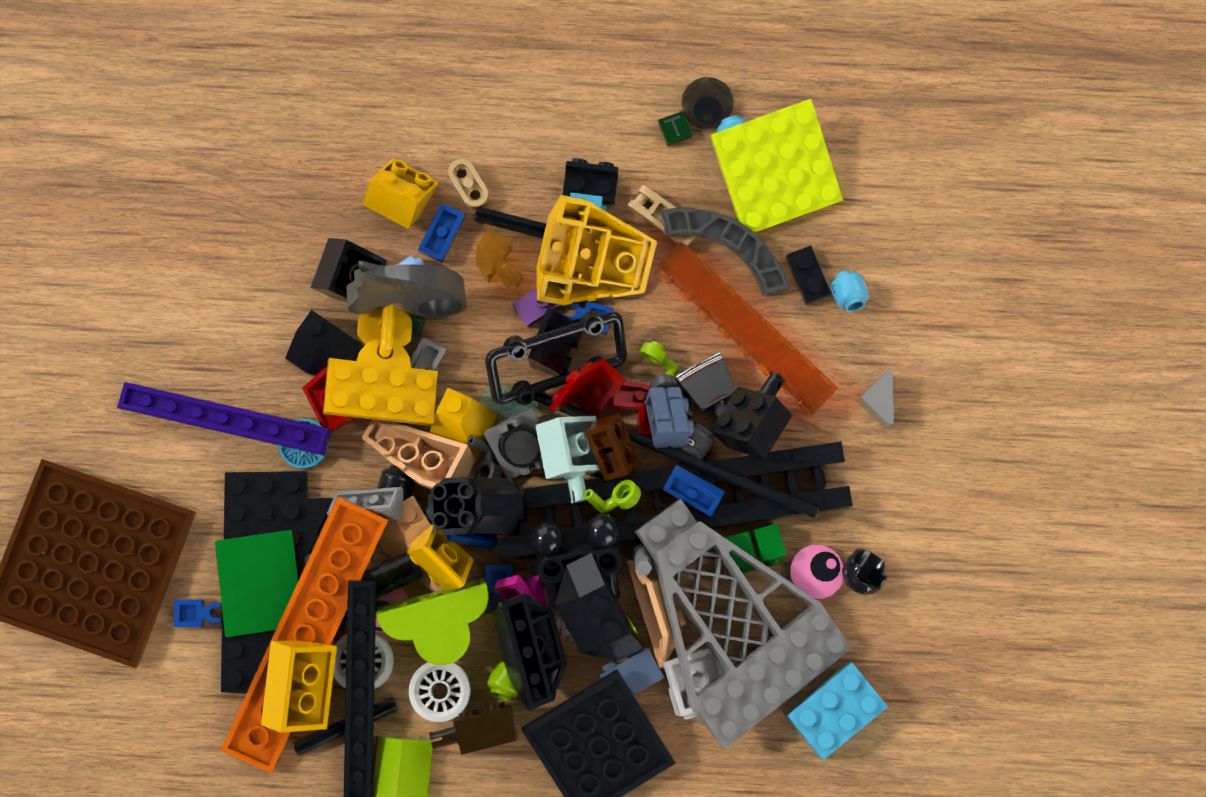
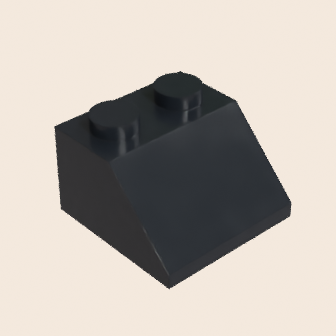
(338, 267)
(553, 356)

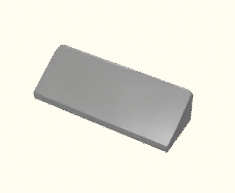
(382, 501)

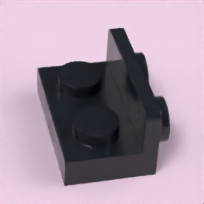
(591, 179)

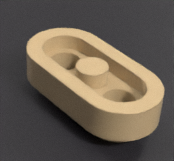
(469, 184)

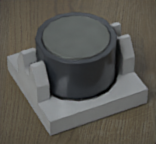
(519, 444)

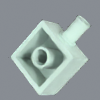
(567, 452)

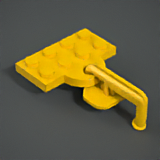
(381, 378)

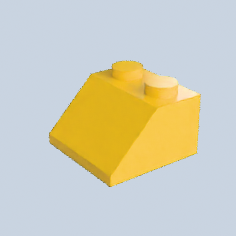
(442, 559)

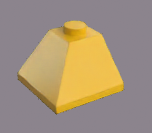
(462, 417)

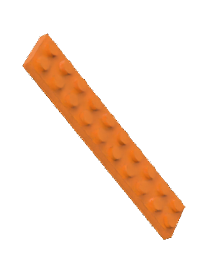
(310, 616)

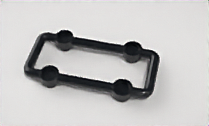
(517, 348)

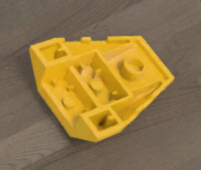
(590, 255)

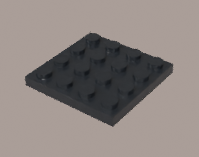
(599, 741)

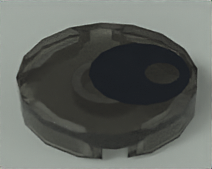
(707, 102)

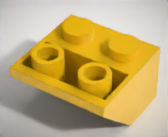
(399, 193)

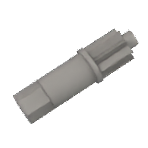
(642, 559)

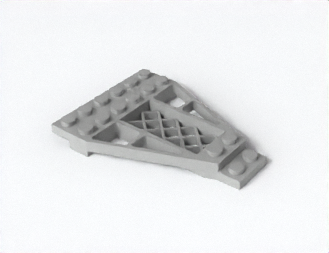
(772, 669)

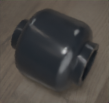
(395, 477)

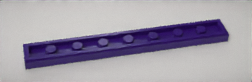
(224, 418)

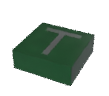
(674, 128)

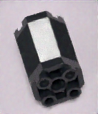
(476, 506)

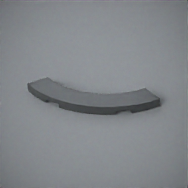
(734, 237)

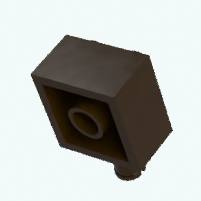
(479, 730)

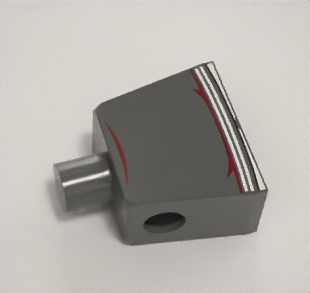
(707, 384)

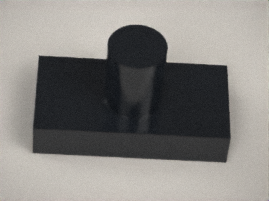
(393, 574)

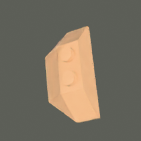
(654, 613)

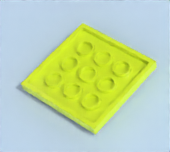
(776, 166)

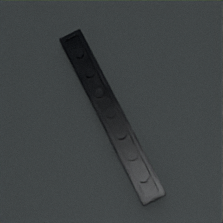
(360, 688)

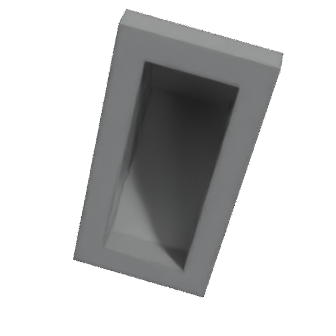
(879, 400)

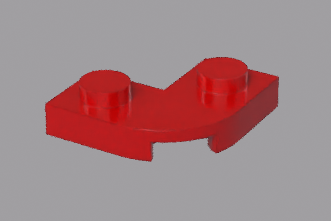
(633, 397)

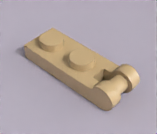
(653, 214)

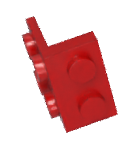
(590, 387)

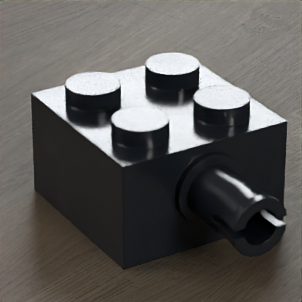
(753, 419)

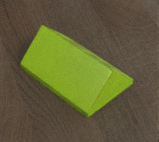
(402, 767)

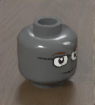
(699, 443)

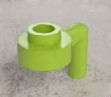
(655, 354)
(624, 495)

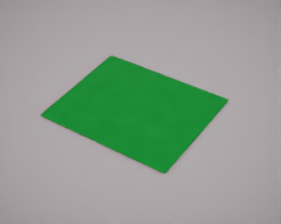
(255, 580)

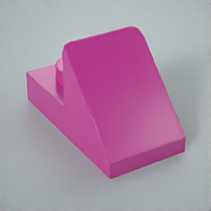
(515, 586)

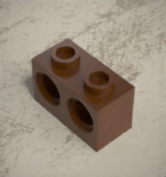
(612, 447)

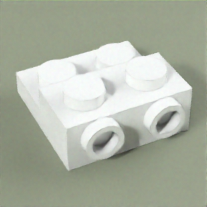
(703, 669)

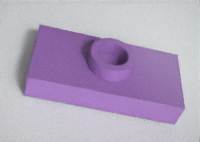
(531, 309)

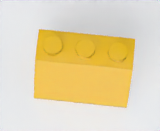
(298, 686)

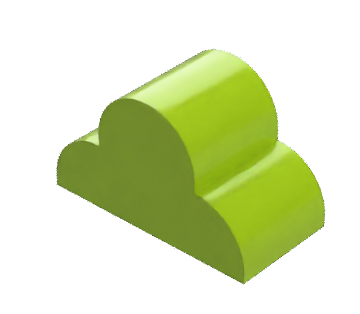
(436, 620)

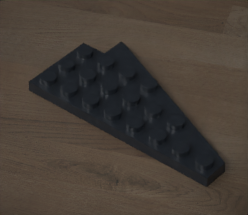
(262, 505)

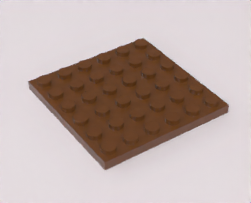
(90, 562)

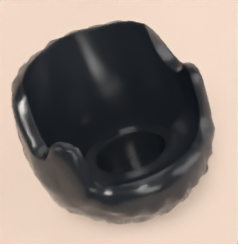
(864, 572)

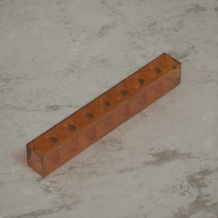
(746, 327)

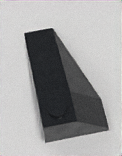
(317, 342)

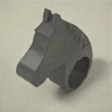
(421, 288)

